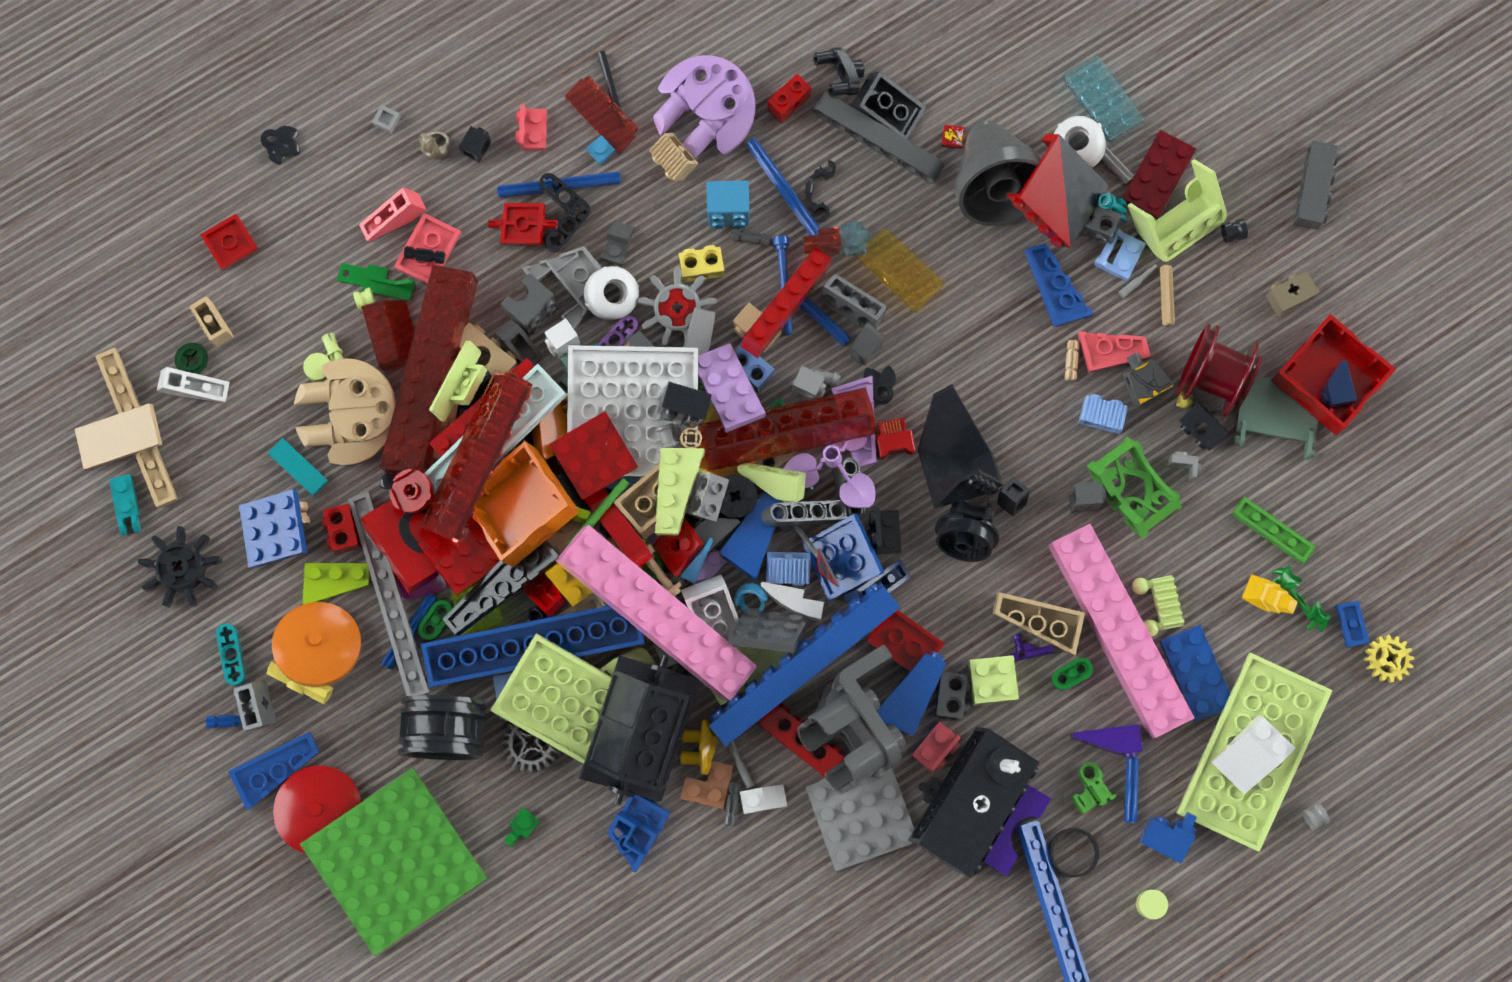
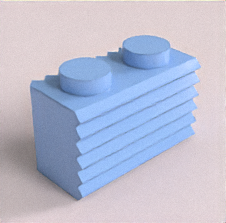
(1103, 414)
(788, 568)

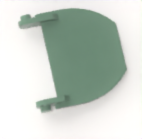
(1275, 414)

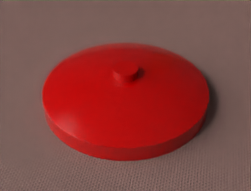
(312, 801)

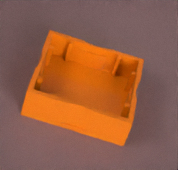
(522, 505)

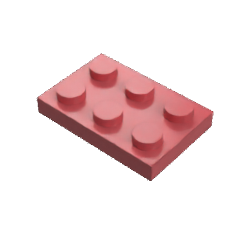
(428, 235)

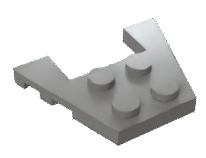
(572, 271)

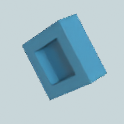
(600, 150)

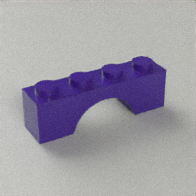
(1002, 854)

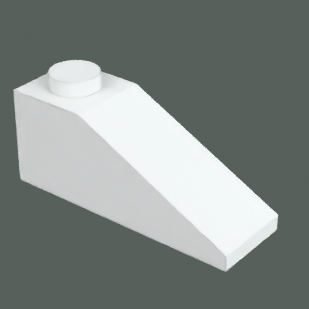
(192, 385)

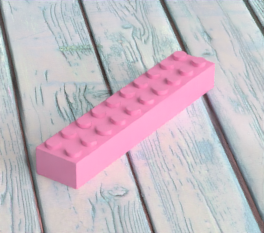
(656, 613)
(1120, 632)

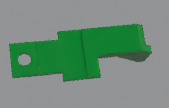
(376, 279)

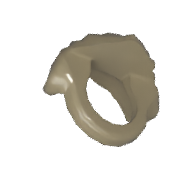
(430, 147)

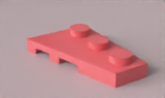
(1110, 351)

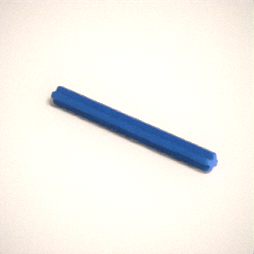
(573, 182)
(782, 186)

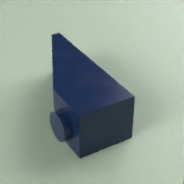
(894, 576)

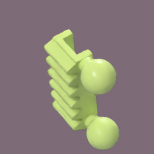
(1165, 602)

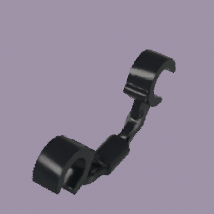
(810, 187)

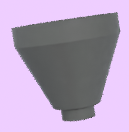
(991, 168)

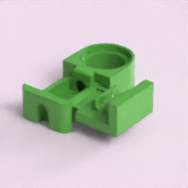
(1094, 793)

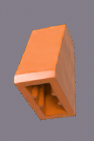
(548, 430)

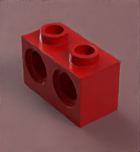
(345, 527)

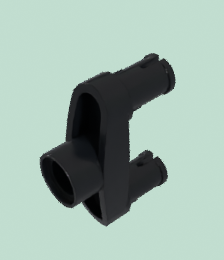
(847, 69)

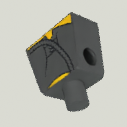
(1145, 379)

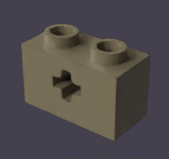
(1283, 301)

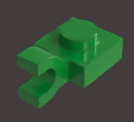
(522, 824)

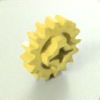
(1385, 650)

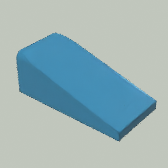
(694, 568)

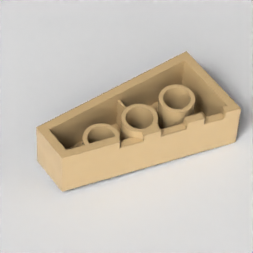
(1046, 621)

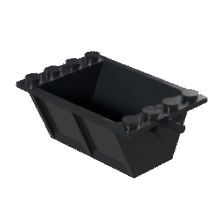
(639, 729)

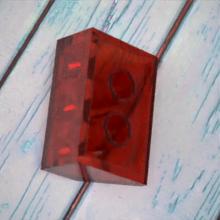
(389, 331)

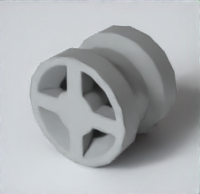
(1316, 816)

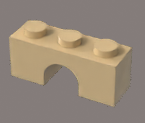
(499, 359)

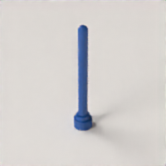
(781, 245)

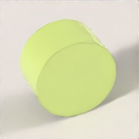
(313, 366)
(1152, 904)

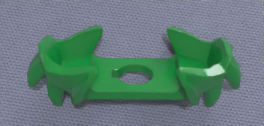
(1315, 613)

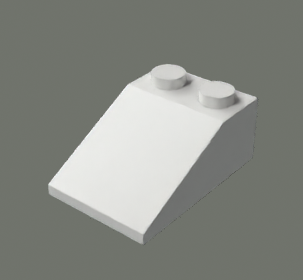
(712, 604)
(1253, 754)

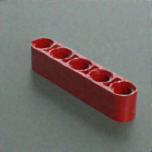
(620, 530)

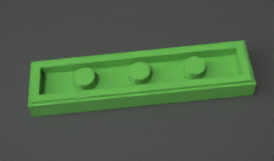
(1273, 530)

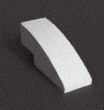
(793, 600)

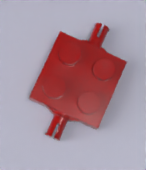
(522, 224)

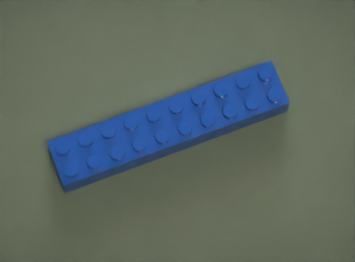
(503, 647)
(803, 664)

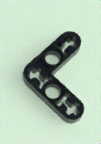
(569, 207)

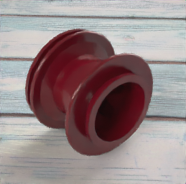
(1219, 370)

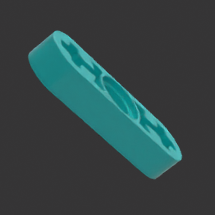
(228, 671)

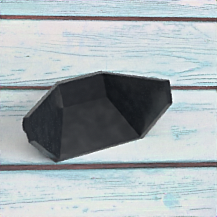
(955, 453)

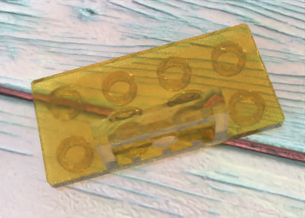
(900, 270)

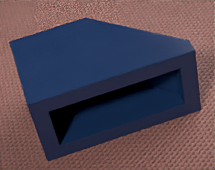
(1339, 388)

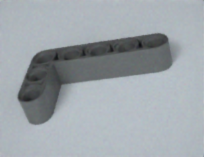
(821, 508)

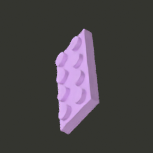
(730, 388)

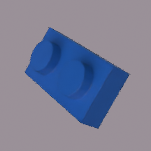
(1352, 624)

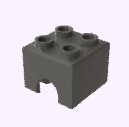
(532, 310)

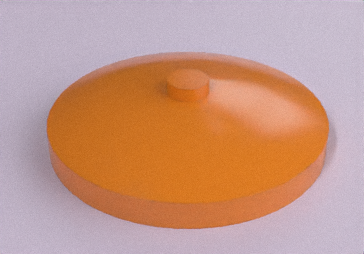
(316, 644)

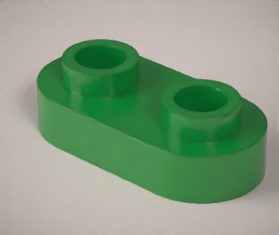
(434, 619)
(1071, 674)

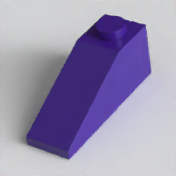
(1115, 740)

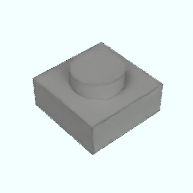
(386, 119)

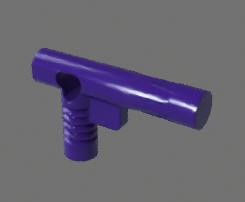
(1028, 650)

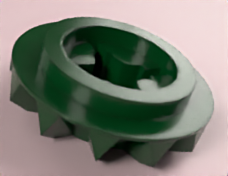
(191, 349)

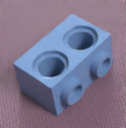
(755, 365)

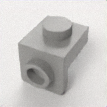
(1182, 460)

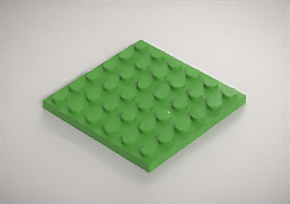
(393, 861)

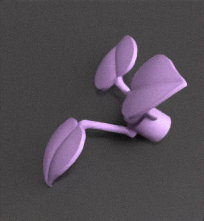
(856, 492)

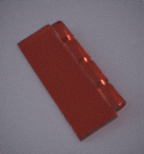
(603, 119)

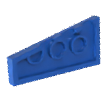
(1057, 292)
(269, 770)

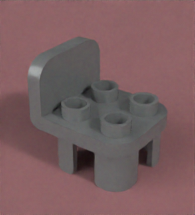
(852, 714)

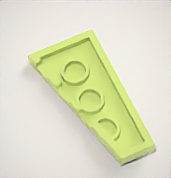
(675, 486)

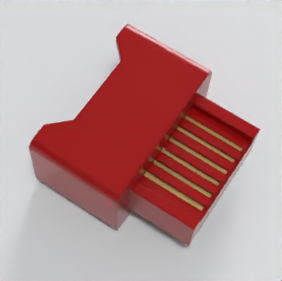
(894, 438)

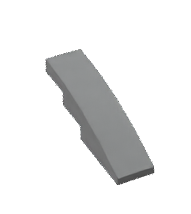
(700, 330)

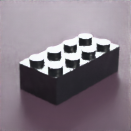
(683, 404)

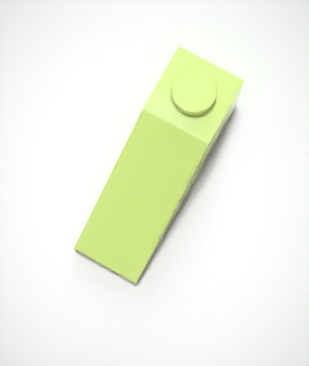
(777, 482)

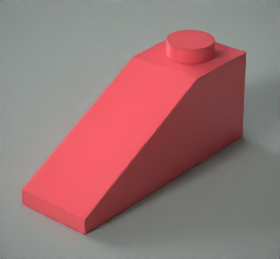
(393, 214)

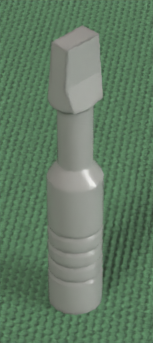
(1135, 282)
(741, 766)

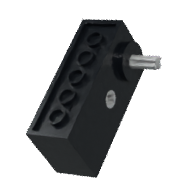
(974, 801)

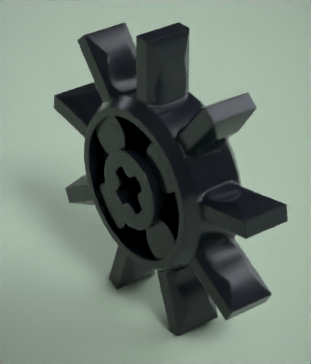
(171, 577)

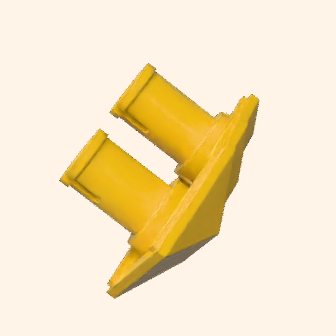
(1268, 596)
(707, 747)

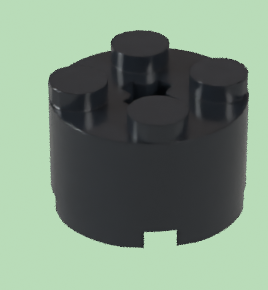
(747, 494)

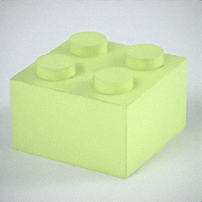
(993, 680)

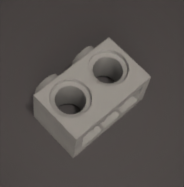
(808, 385)
(707, 496)

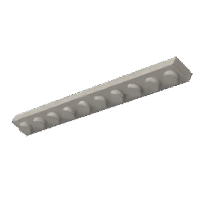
(390, 604)

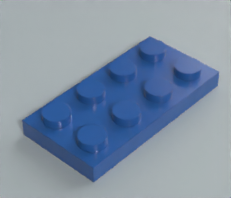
(1196, 672)

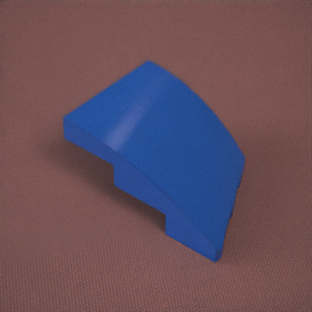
(637, 828)

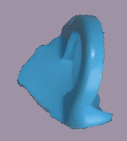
(753, 588)

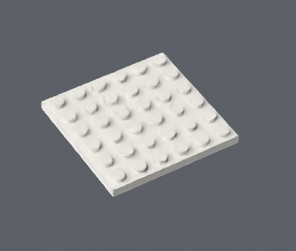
(629, 388)

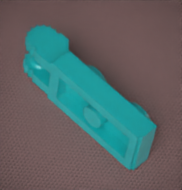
(125, 503)

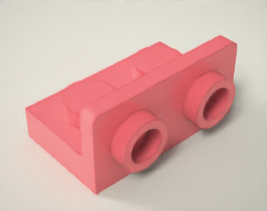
(532, 129)
(936, 747)

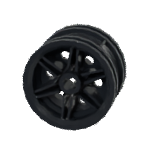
(441, 727)

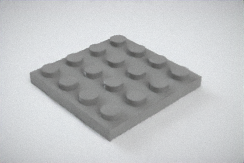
(863, 820)

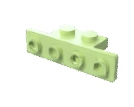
(460, 382)

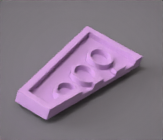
(867, 454)

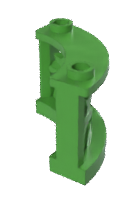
(1136, 517)

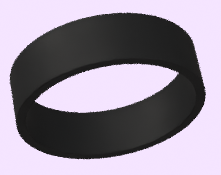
(1096, 848)

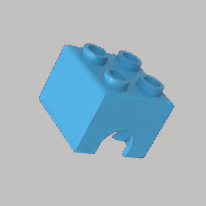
(728, 204)

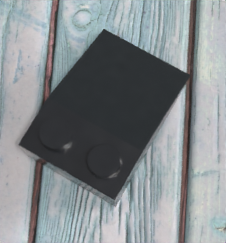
(888, 104)

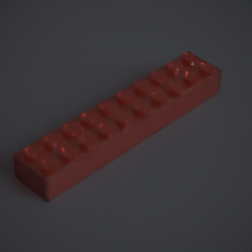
(430, 358)

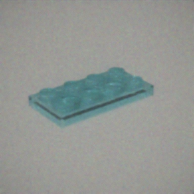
(1103, 98)

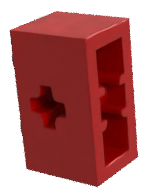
(789, 98)

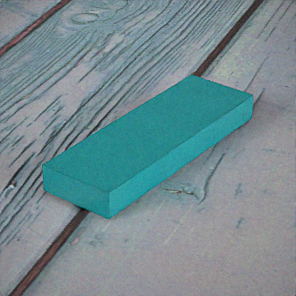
(298, 467)

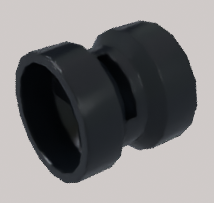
(1234, 230)

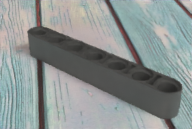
(878, 137)

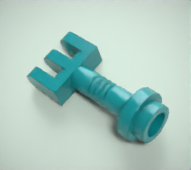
(1108, 201)

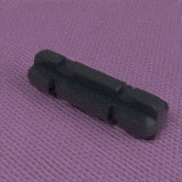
(424, 254)

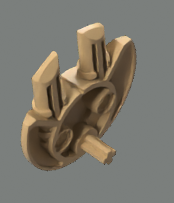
(349, 411)

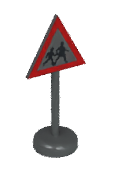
(822, 564)

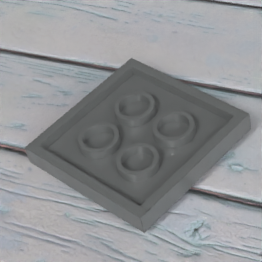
(769, 631)

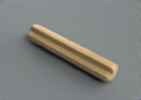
(1167, 295)

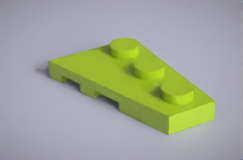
(333, 579)

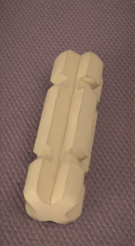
(1071, 360)

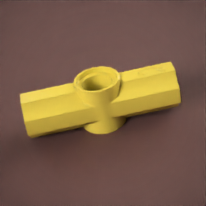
(319, 694)

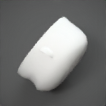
(1092, 130)
(595, 297)

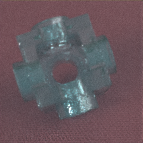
(854, 238)

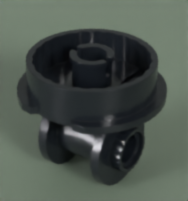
(967, 532)

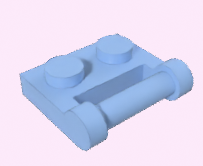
(1125, 258)

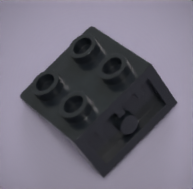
(886, 531)

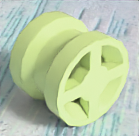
(363, 298)

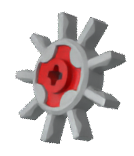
(667, 298)

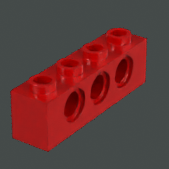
(788, 739)

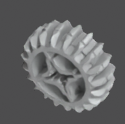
(525, 751)

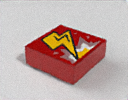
(952, 136)

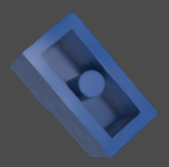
(1170, 840)

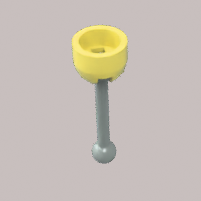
(1190, 401)

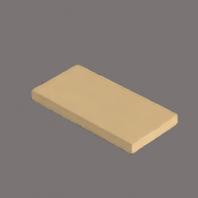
(118, 436)

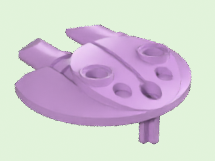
(708, 101)

